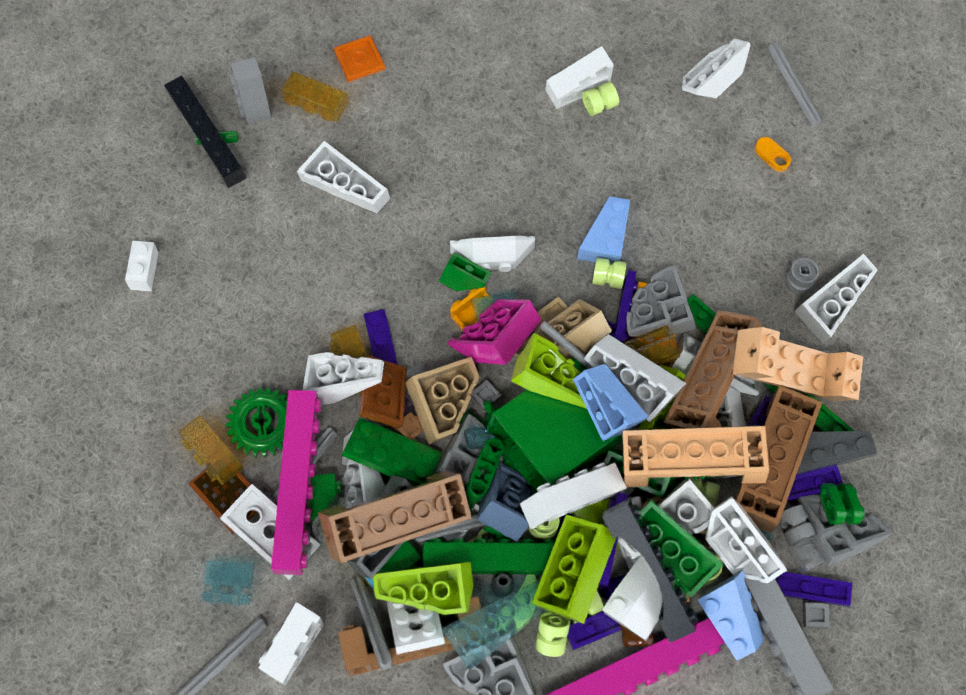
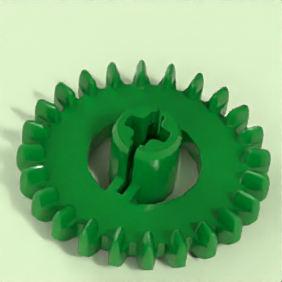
(240, 413)

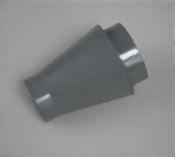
(502, 590)

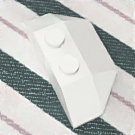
(717, 69)
(495, 252)
(742, 543)

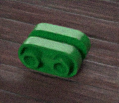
(841, 504)

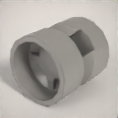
(801, 275)
(796, 526)

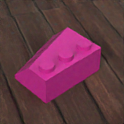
(498, 332)

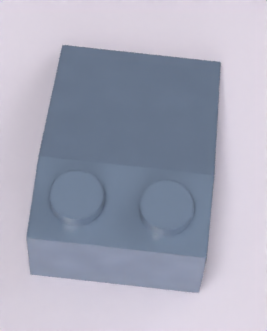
(501, 503)

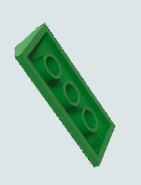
(682, 552)

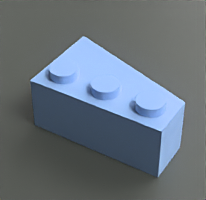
(607, 232)
(608, 402)
(733, 616)

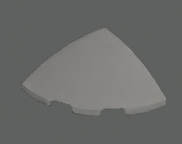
(660, 304)
(458, 457)
(841, 541)
(497, 674)

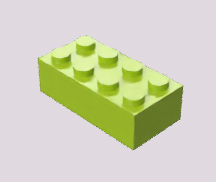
(574, 569)

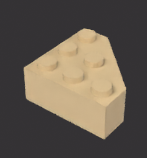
(443, 397)

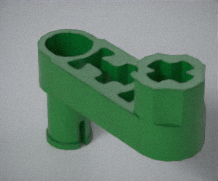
(488, 461)

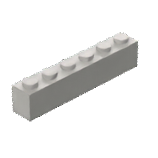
(787, 639)

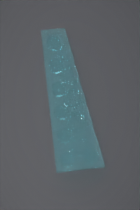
(492, 626)

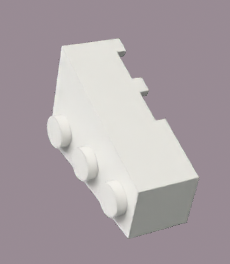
(582, 75)
(291, 644)

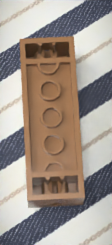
(709, 374)
(787, 437)
(395, 517)
(359, 661)

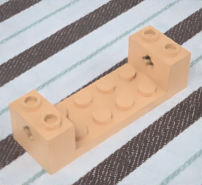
(777, 362)
(695, 454)

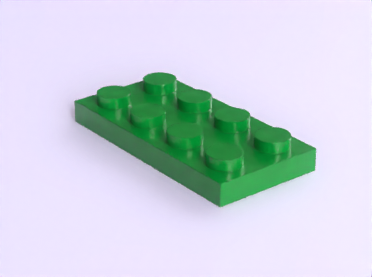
(391, 453)

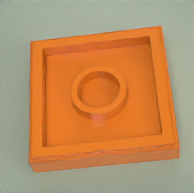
(359, 58)

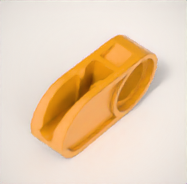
(769, 150)

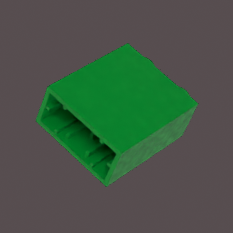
(548, 437)

